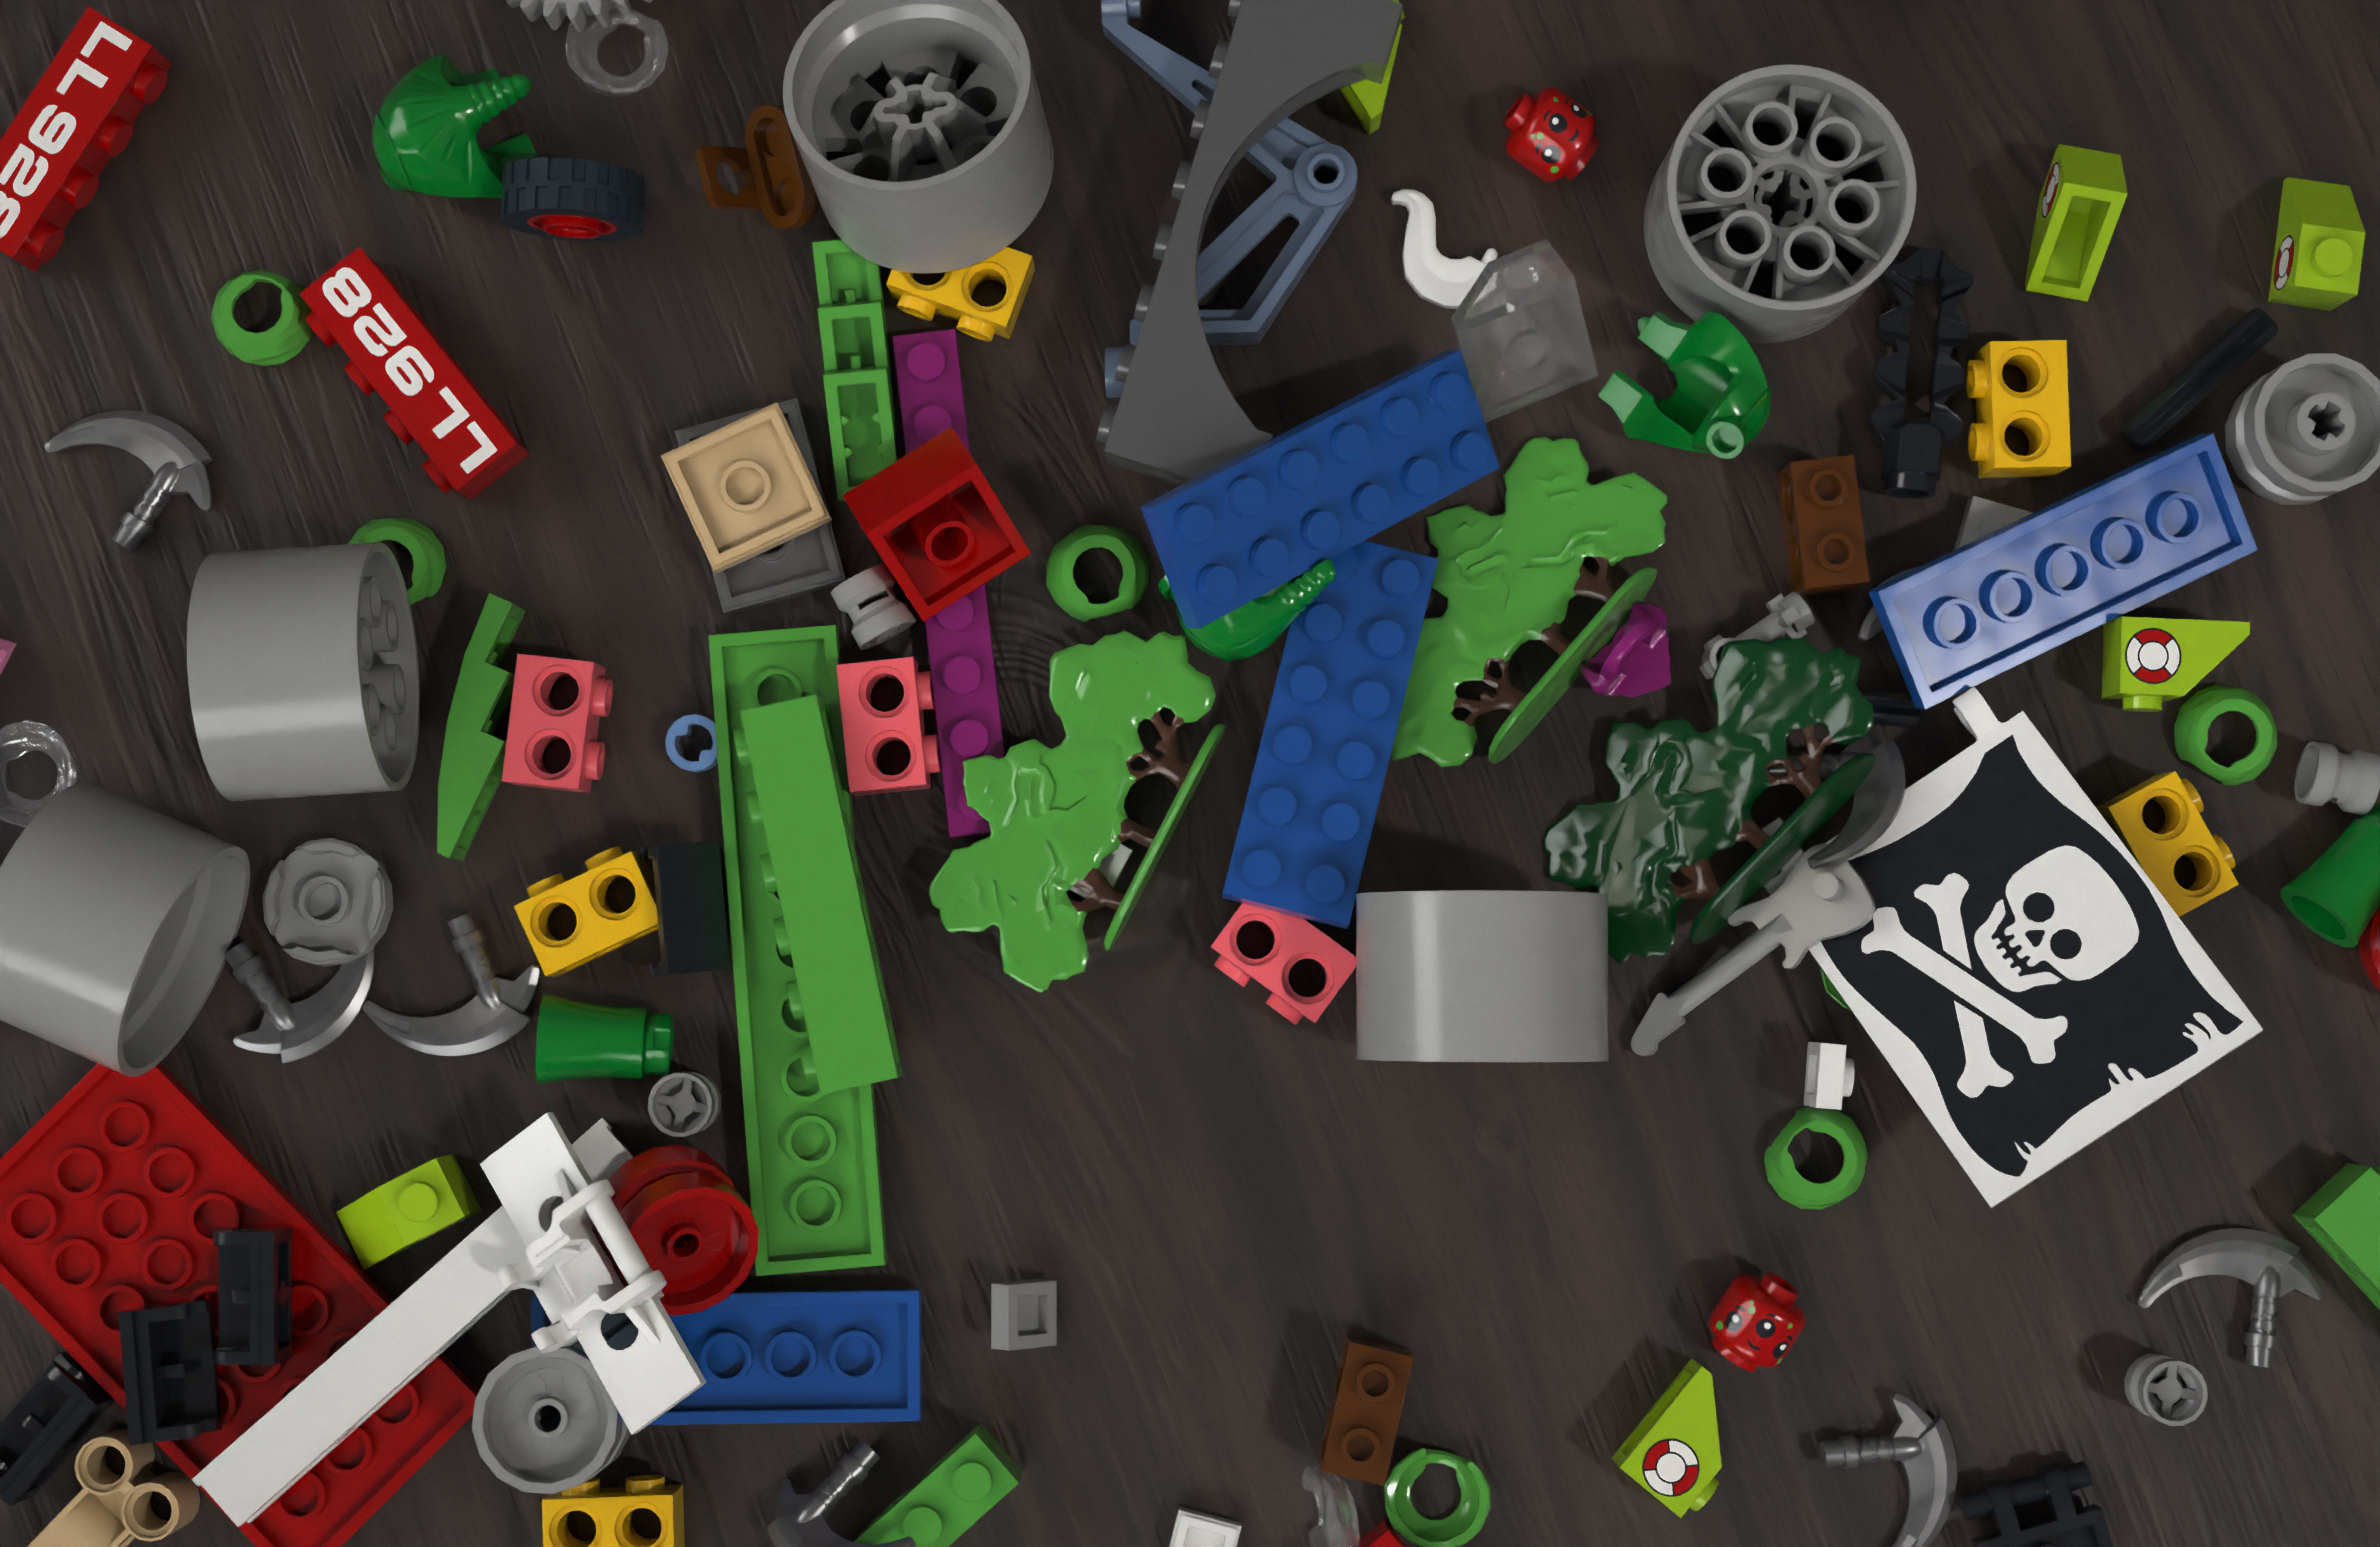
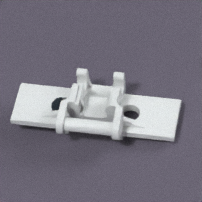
(573, 1278)

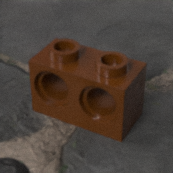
(1822, 526)
(1365, 1409)

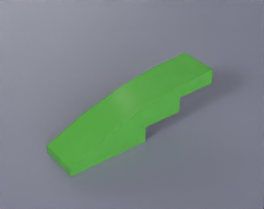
(855, 364)
(471, 751)

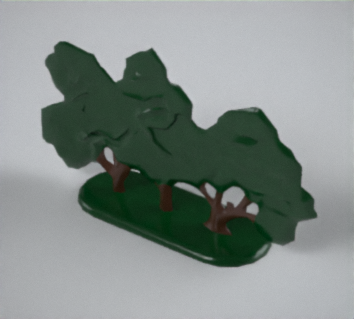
(1695, 793)

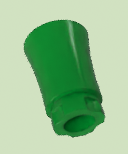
(2342, 886)
(600, 1041)

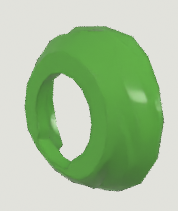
(266, 347)
(422, 544)
(1062, 560)
(2196, 717)
(1796, 1189)
(1445, 1532)

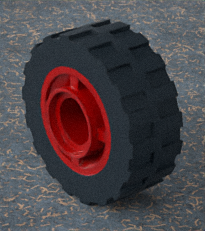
(573, 199)

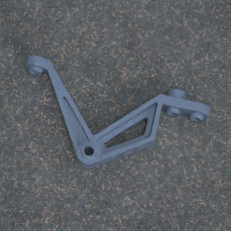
(1286, 155)

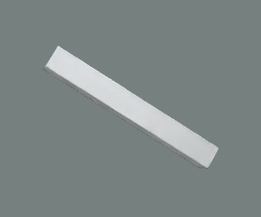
(382, 1356)

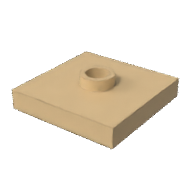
(746, 488)

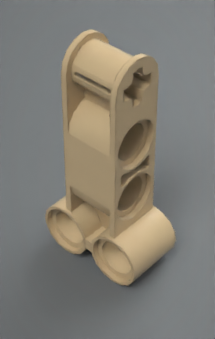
(117, 1507)

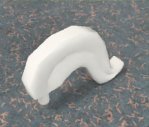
(1427, 271)

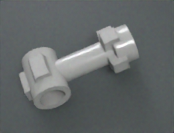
(1787, 617)

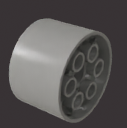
(878, 198)
(1707, 274)
(303, 671)
(115, 926)
(1482, 976)

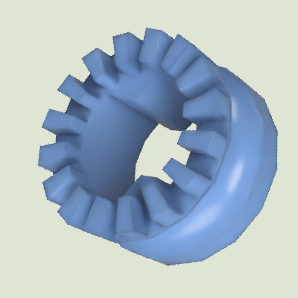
(683, 728)

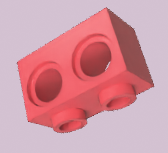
(538, 723)
(869, 729)
(1292, 942)

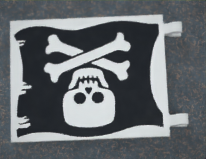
(2022, 961)

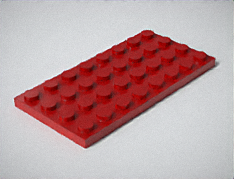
(119, 1212)

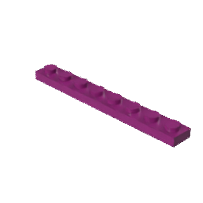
(961, 633)

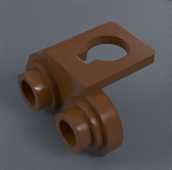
(772, 172)

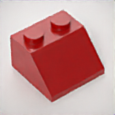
(937, 524)

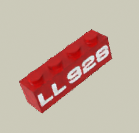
(70, 131)
(413, 374)

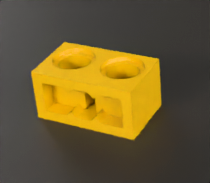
(954, 294)
(2038, 411)
(2181, 835)
(598, 926)
(612, 1513)

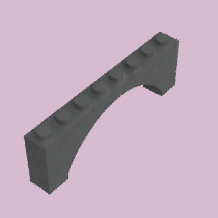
(1282, 55)

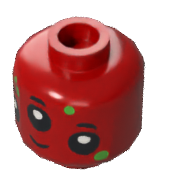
(1550, 134)
(1757, 1321)

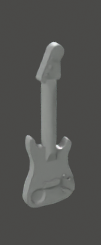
(1798, 915)

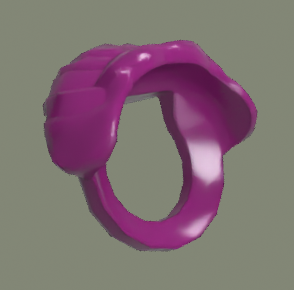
(1636, 657)

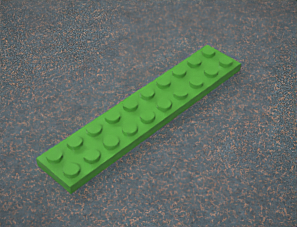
(806, 1151)

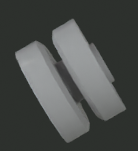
(2306, 429)
(515, 1415)

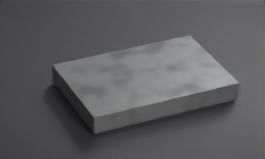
(788, 569)

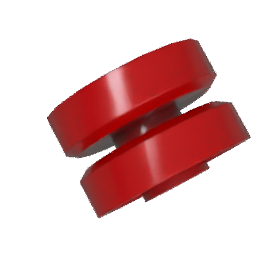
(686, 1225)

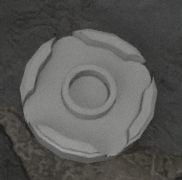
(328, 902)

